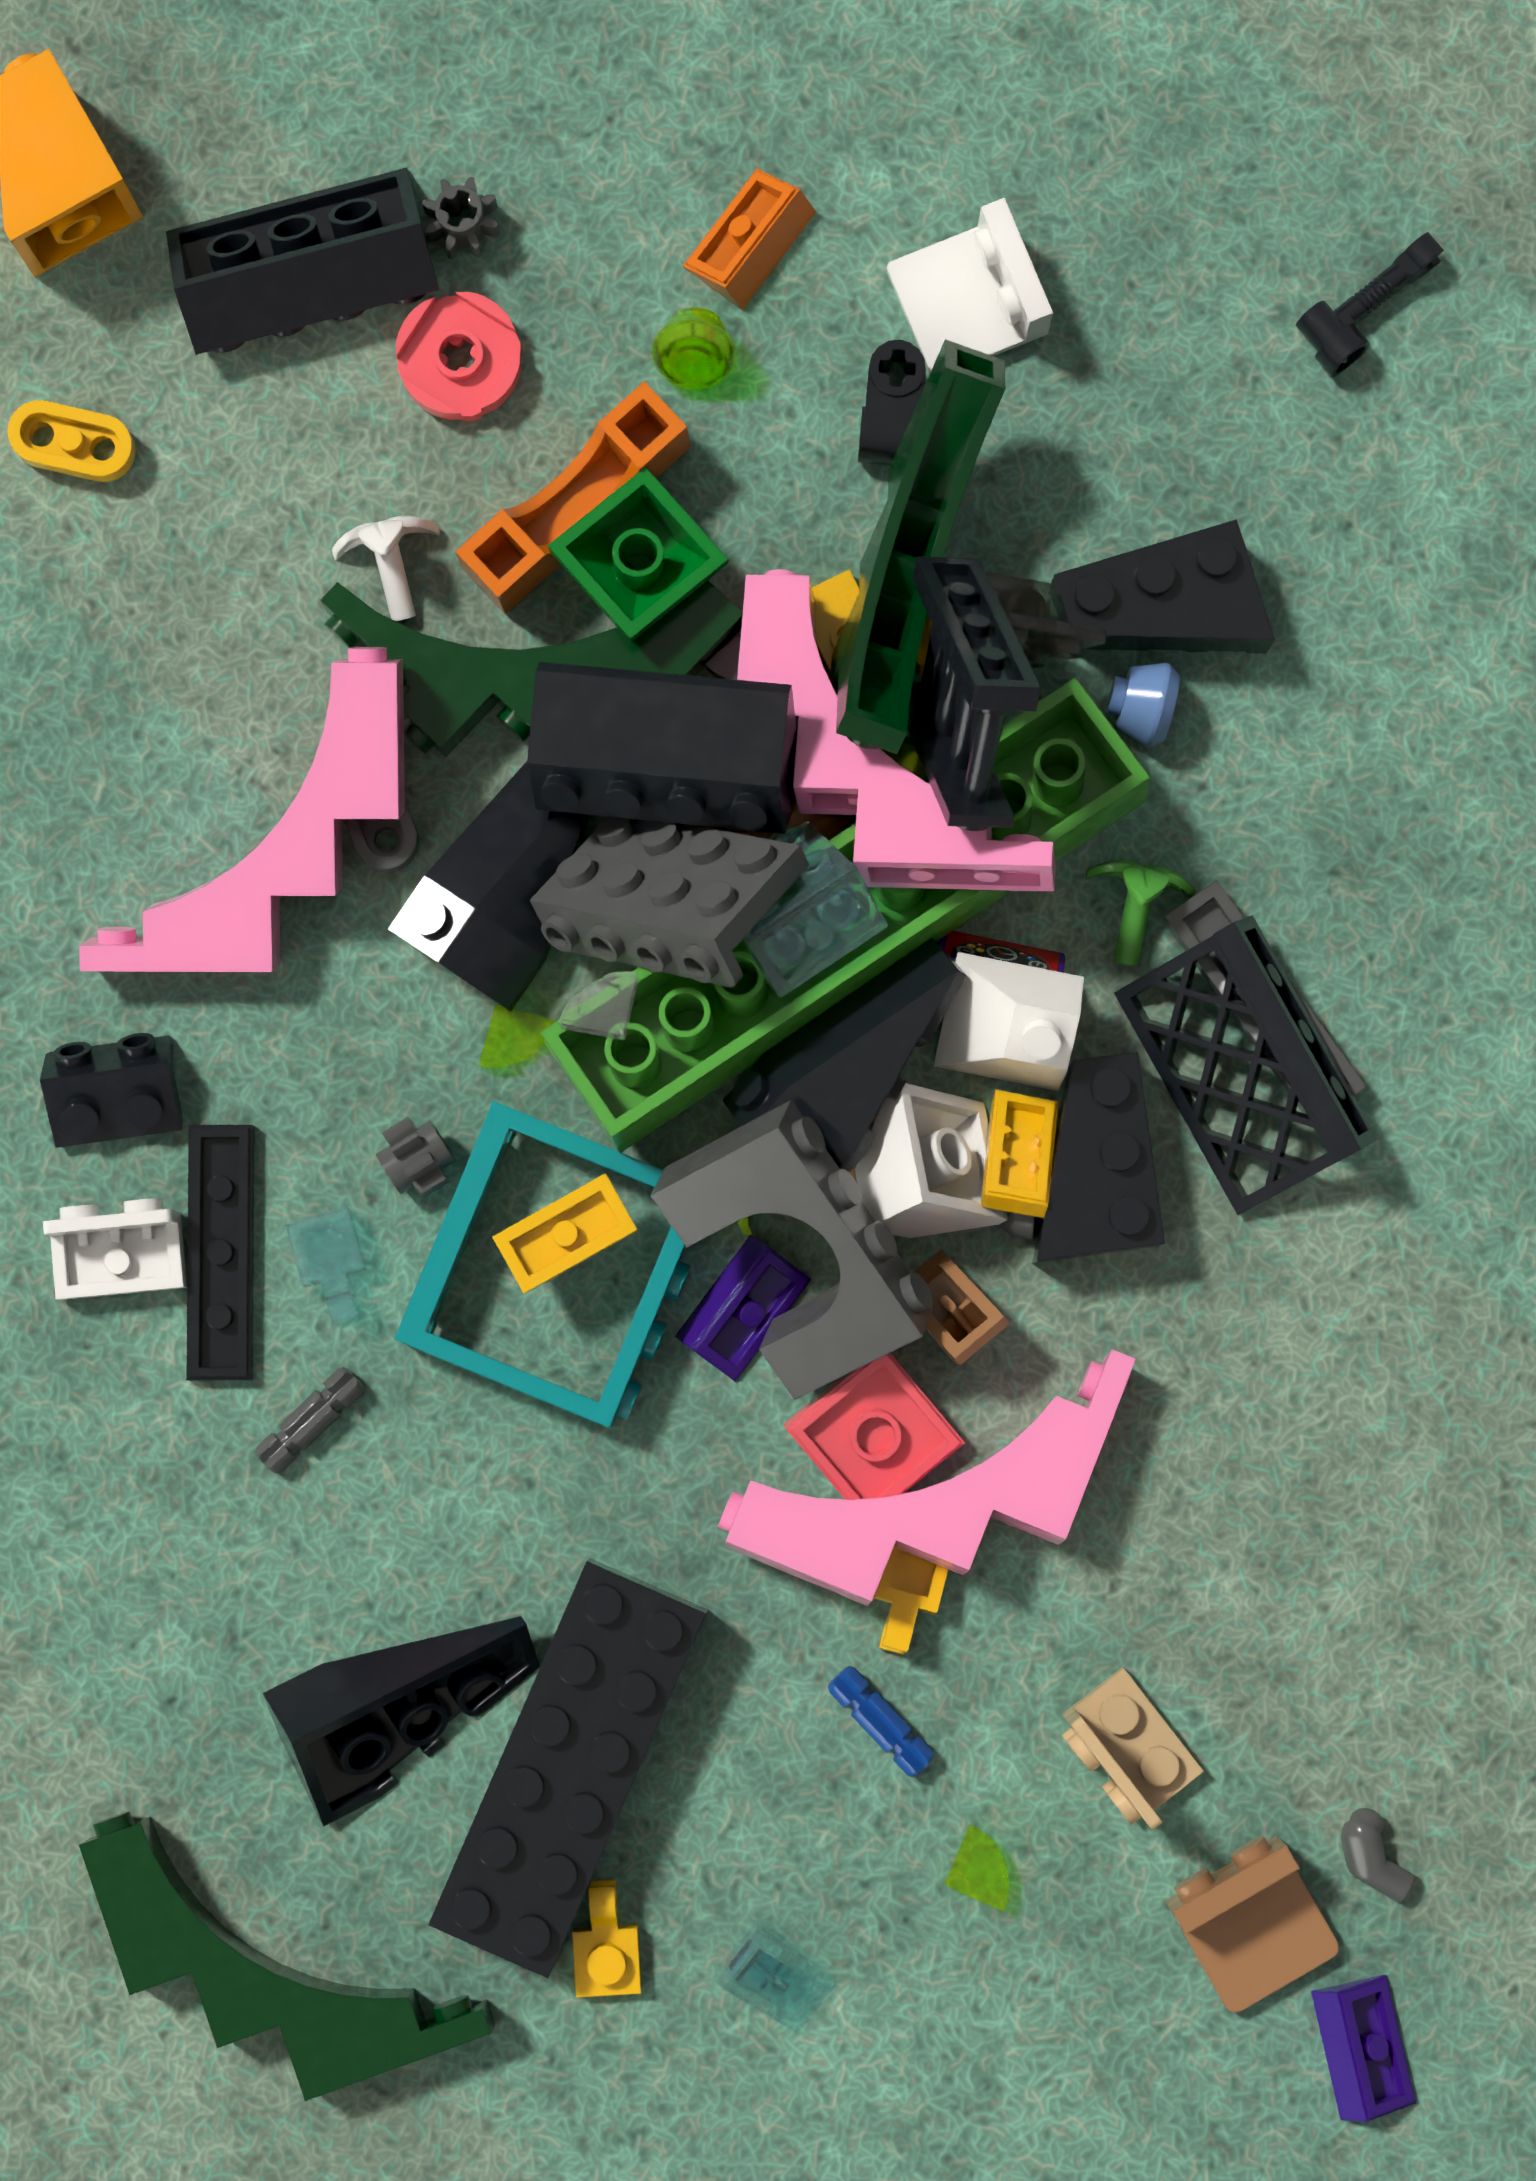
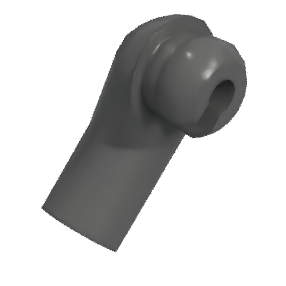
(1366, 1855)

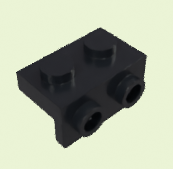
(111, 1090)

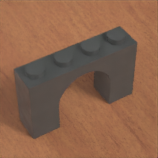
(784, 1169)

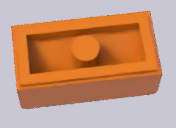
(750, 237)

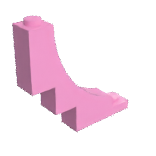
(898, 818)
(236, 917)
(1027, 1485)

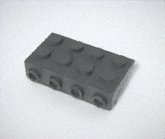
(665, 896)

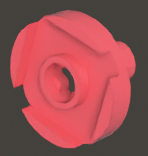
(452, 321)

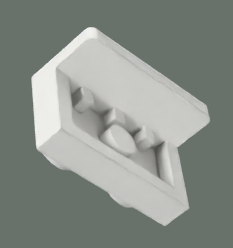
(116, 1251)

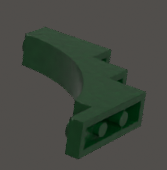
(329, 2028)

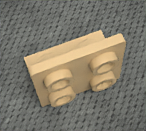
(1132, 1744)

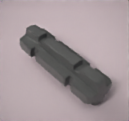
(309, 1420)

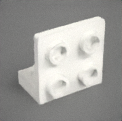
(973, 289)

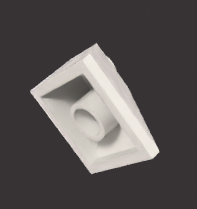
(1011, 1022)
(927, 1164)

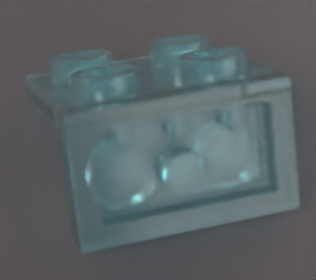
(817, 916)

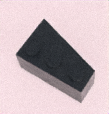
(1171, 596)
(1101, 1165)

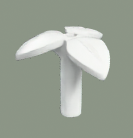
(384, 540)

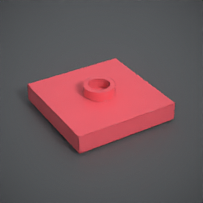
(874, 1431)

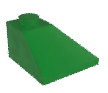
(638, 554)

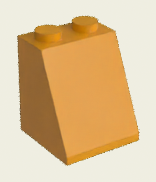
(54, 168)

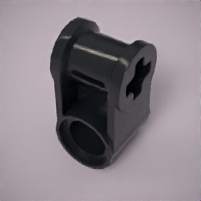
(887, 406)

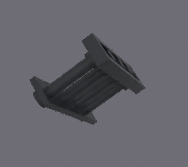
(966, 689)

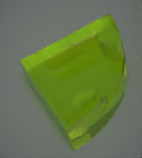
(512, 1038)
(979, 1869)

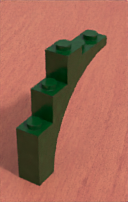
(925, 489)
(461, 684)

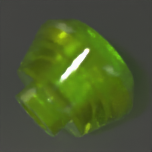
(694, 349)

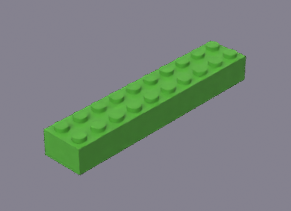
(686, 1038)

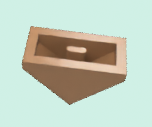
(961, 1313)

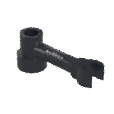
(1335, 332)

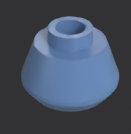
(1145, 702)

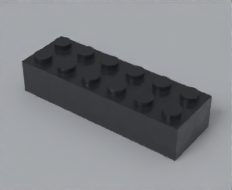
(567, 1767)

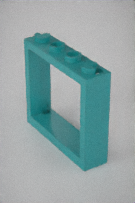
(644, 1332)

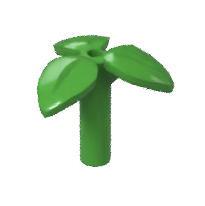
(1143, 886)

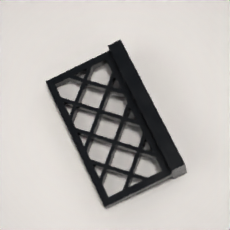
(1293, 1041)

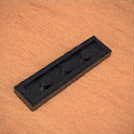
(220, 1252)

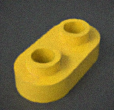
(73, 442)

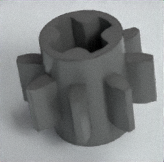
(470, 231)
(415, 1157)

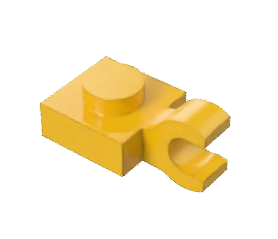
(910, 1587)
(606, 1952)

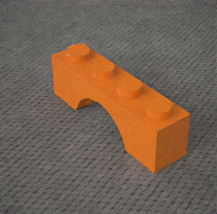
(511, 549)

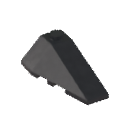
(475, 899)
(853, 1053)

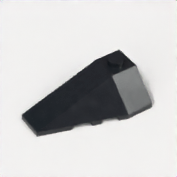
(372, 1710)

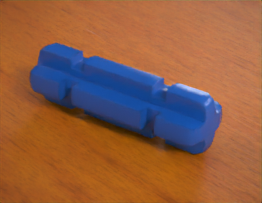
(881, 1721)

